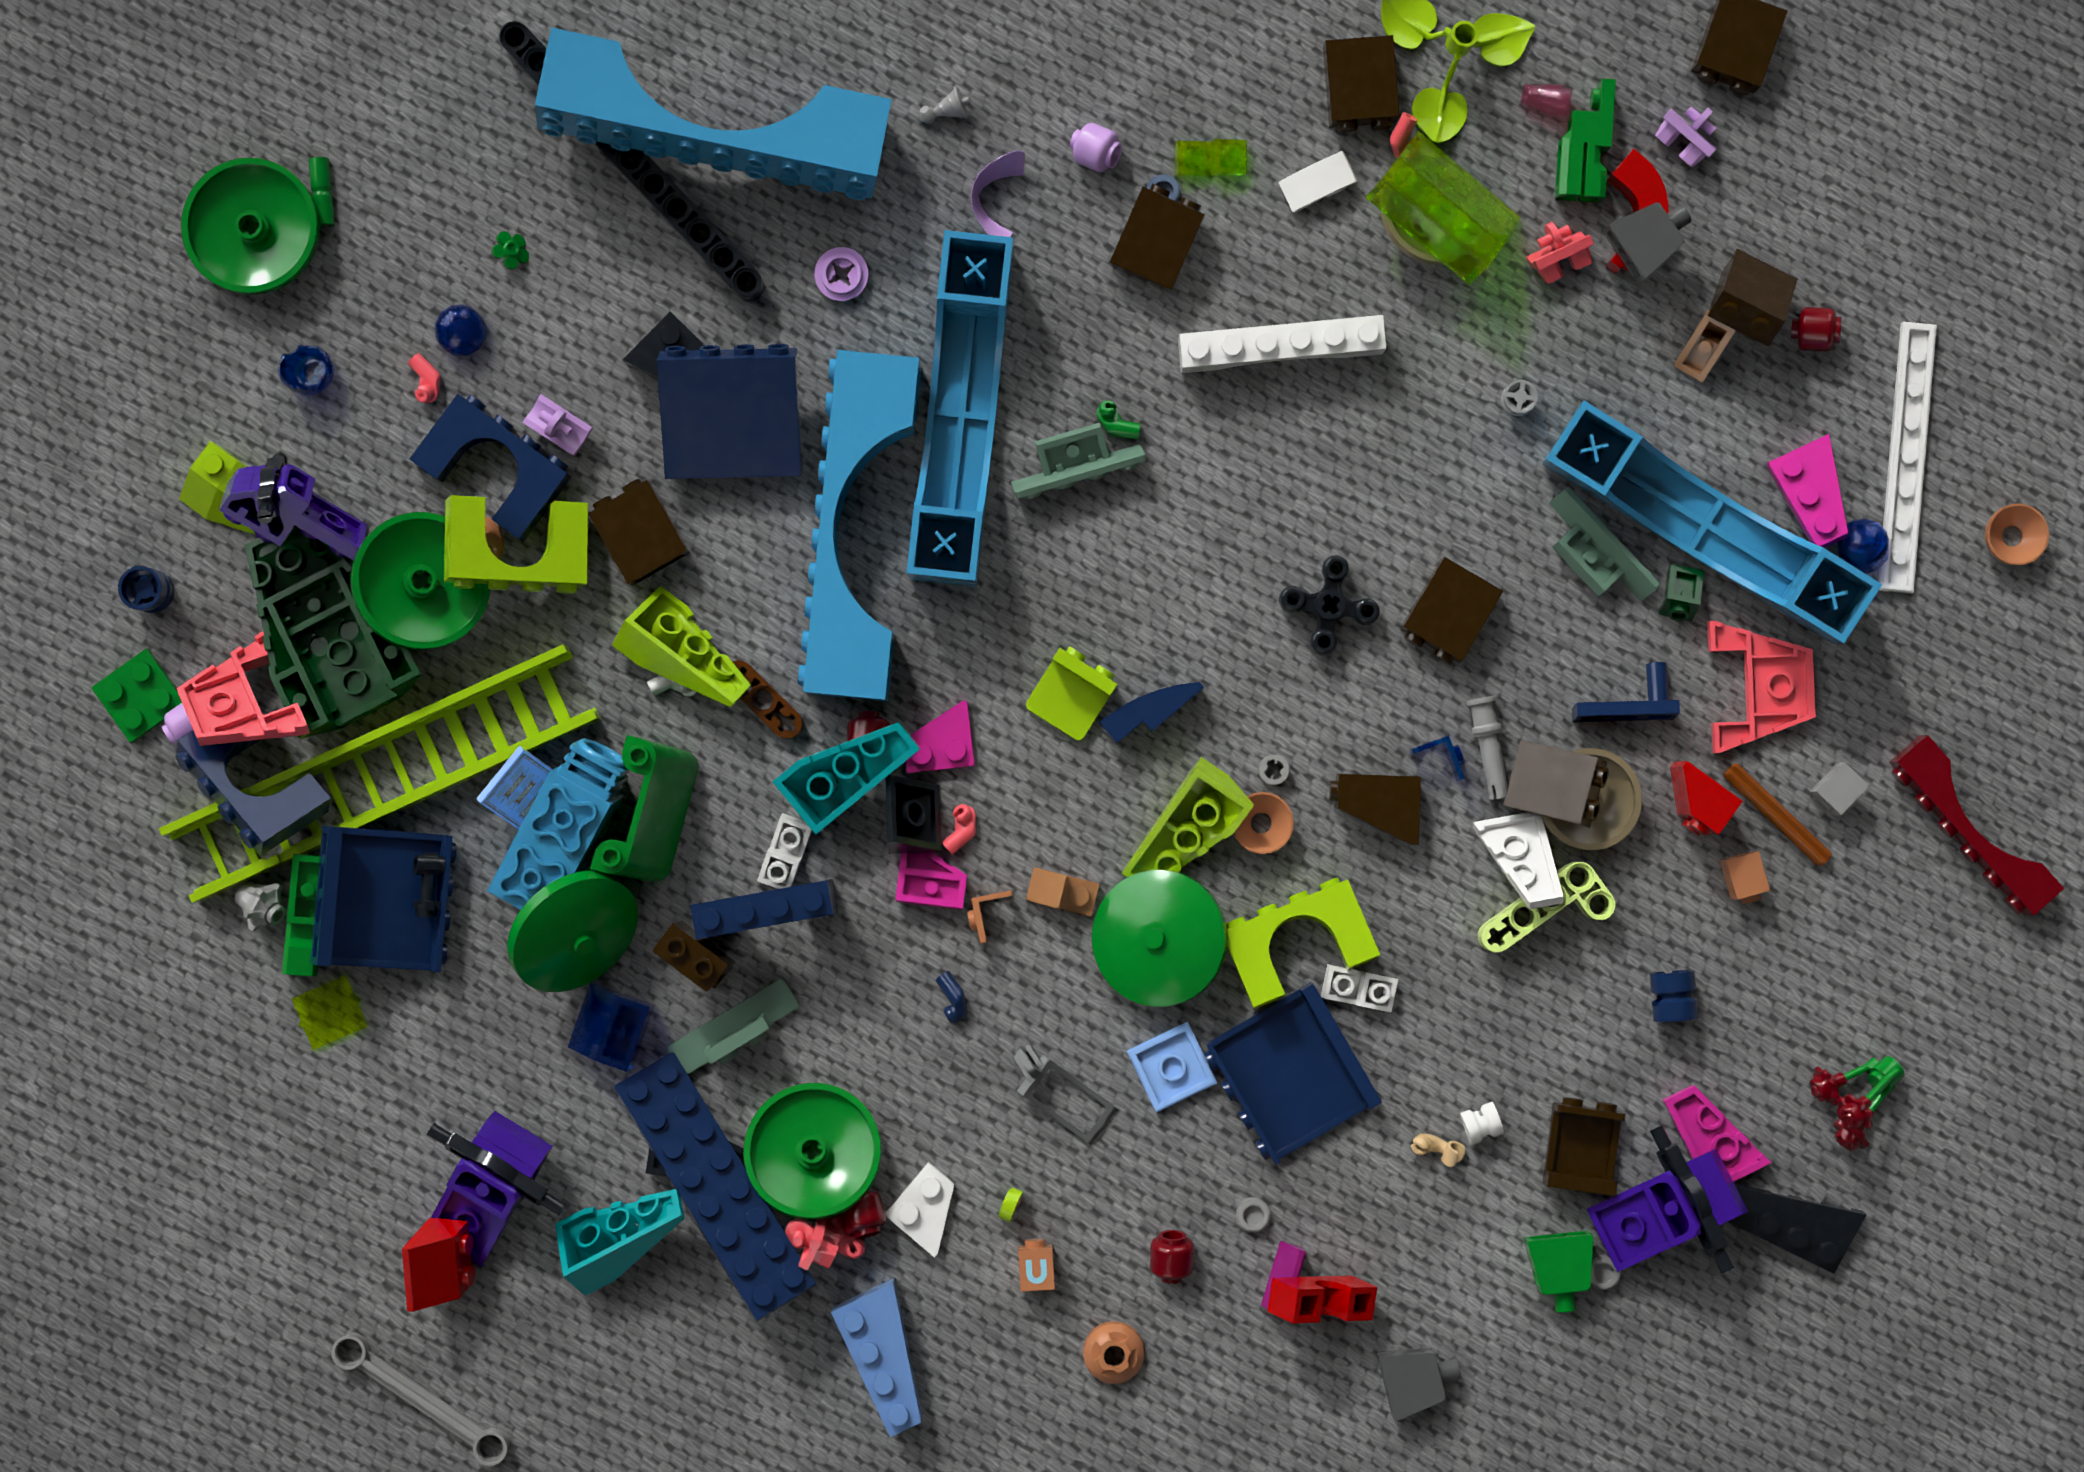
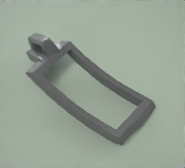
(1035, 1074)

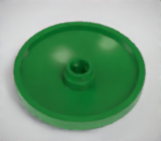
(250, 226)
(403, 588)
(572, 931)
(1159, 938)
(812, 1151)

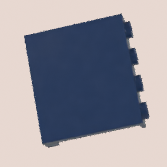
(729, 412)
(368, 900)
(1291, 1072)

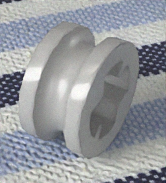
(1283, 772)

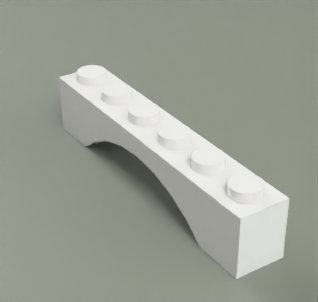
(1281, 342)

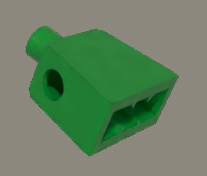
(1561, 1265)

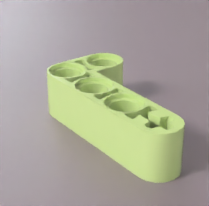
(1580, 895)

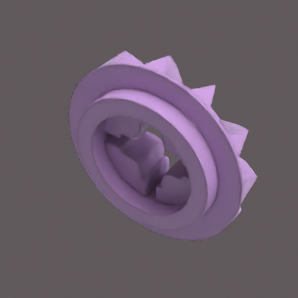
(843, 258)

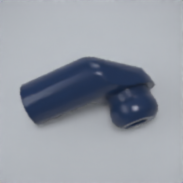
(956, 996)

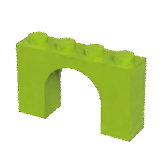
(471, 560)
(1331, 906)

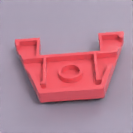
(1776, 685)
(225, 708)

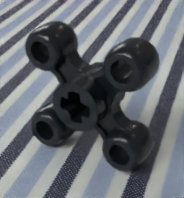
(1314, 602)

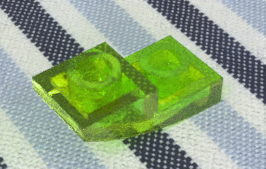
(1211, 158)

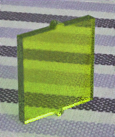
(329, 1012)

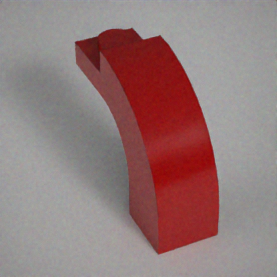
(1641, 186)

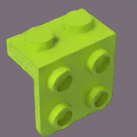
(1071, 693)

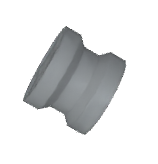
(1521, 392)

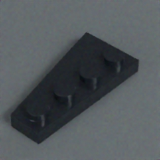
(1802, 1227)

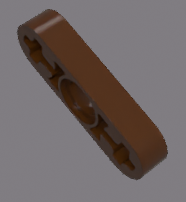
(787, 711)

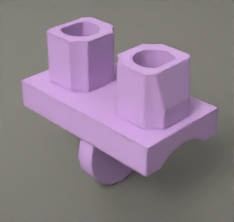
(1699, 145)
(557, 425)

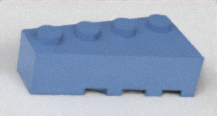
(879, 1346)

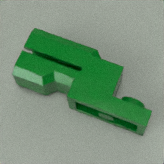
(1580, 148)
(301, 916)

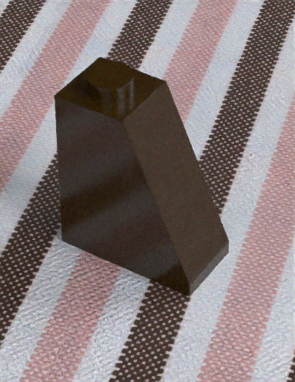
(1381, 802)

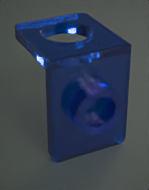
(1453, 754)

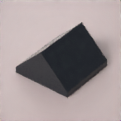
(912, 816)

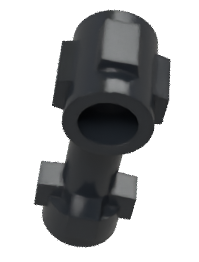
(428, 866)

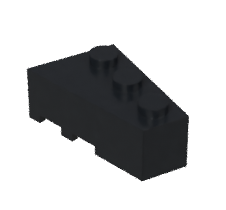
(666, 333)

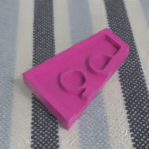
(1812, 490)
(1706, 1129)

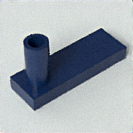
(1656, 708)

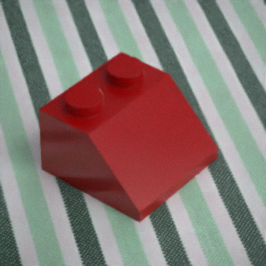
(1701, 800)
(437, 1263)

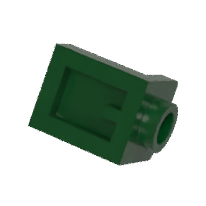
(1682, 593)

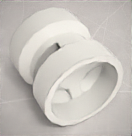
(1481, 1123)

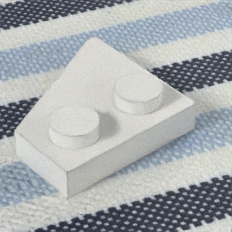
(924, 1208)

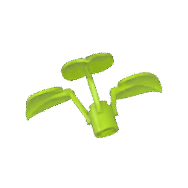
(1501, 44)

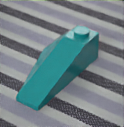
(837, 777)
(608, 1241)

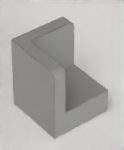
(1839, 789)

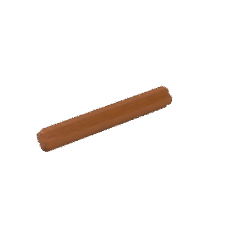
(1777, 814)

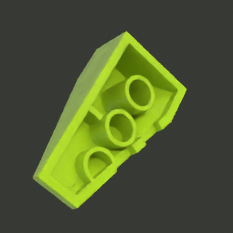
(207, 484)
(671, 644)
(1195, 819)

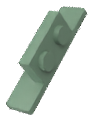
(1073, 458)
(1596, 551)
(736, 1026)

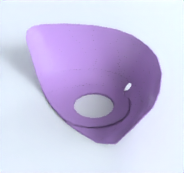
(1005, 166)

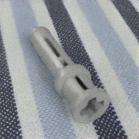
(1487, 731)

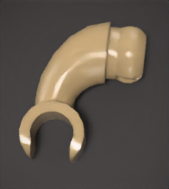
(1452, 1150)

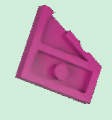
(943, 742)
(930, 882)

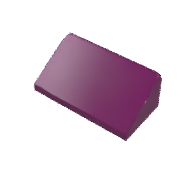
(1287, 1263)

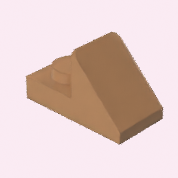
(1704, 347)
(1062, 891)

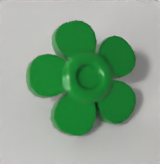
(510, 249)

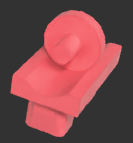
(1574, 247)
(818, 1242)

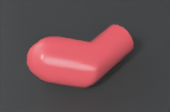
(1401, 133)
(964, 828)
(847, 1244)

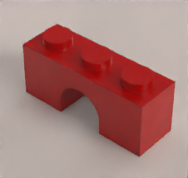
(1309, 1297)

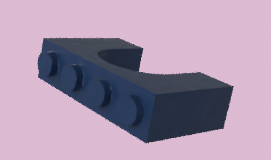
(466, 425)
(261, 820)
(764, 909)

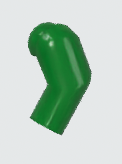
(1113, 423)

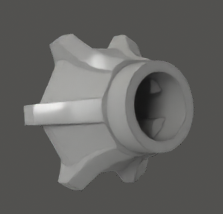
(261, 904)

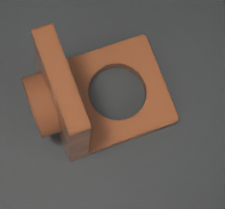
(975, 916)

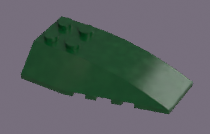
(317, 639)

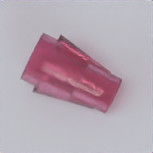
(1547, 98)

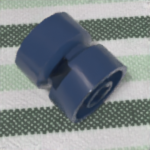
(145, 589)
(1674, 996)

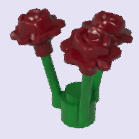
(1856, 1113)

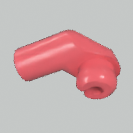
(429, 379)

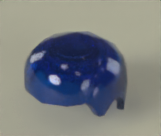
(460, 330)
(294, 365)
(1865, 545)

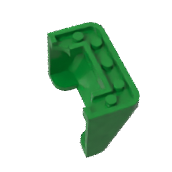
(658, 812)

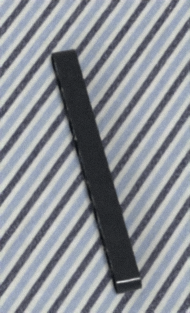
(641, 176)

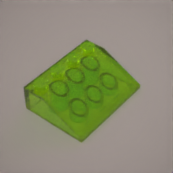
(1444, 208)

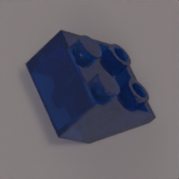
(610, 1027)

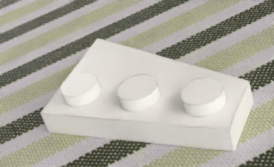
(1524, 856)

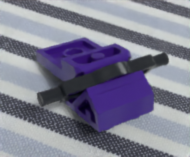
(281, 496)
(492, 1179)
(1670, 1208)

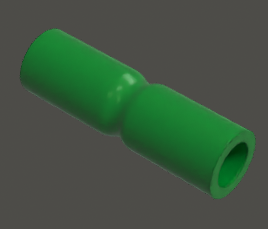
(321, 185)

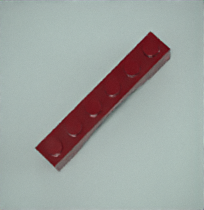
(1929, 774)

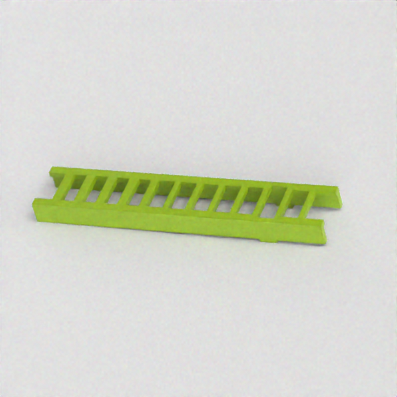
(417, 722)

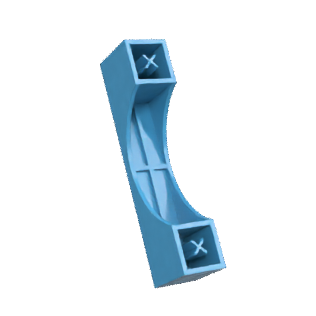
(596, 98)
(961, 408)
(869, 410)
(1709, 526)

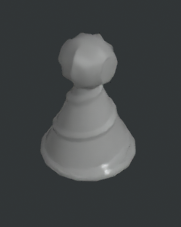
(951, 106)

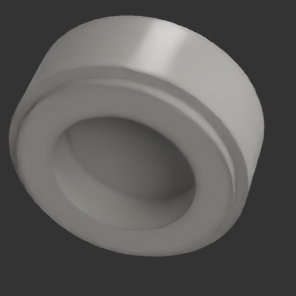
(1253, 1214)
(1603, 1273)

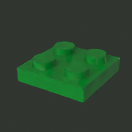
(138, 695)

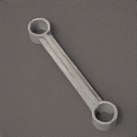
(421, 1398)

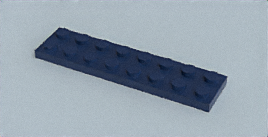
(714, 1186)

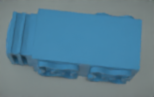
(563, 822)

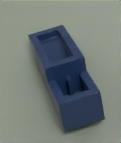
(1150, 709)

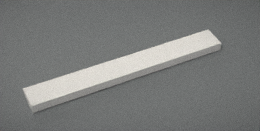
(1907, 455)

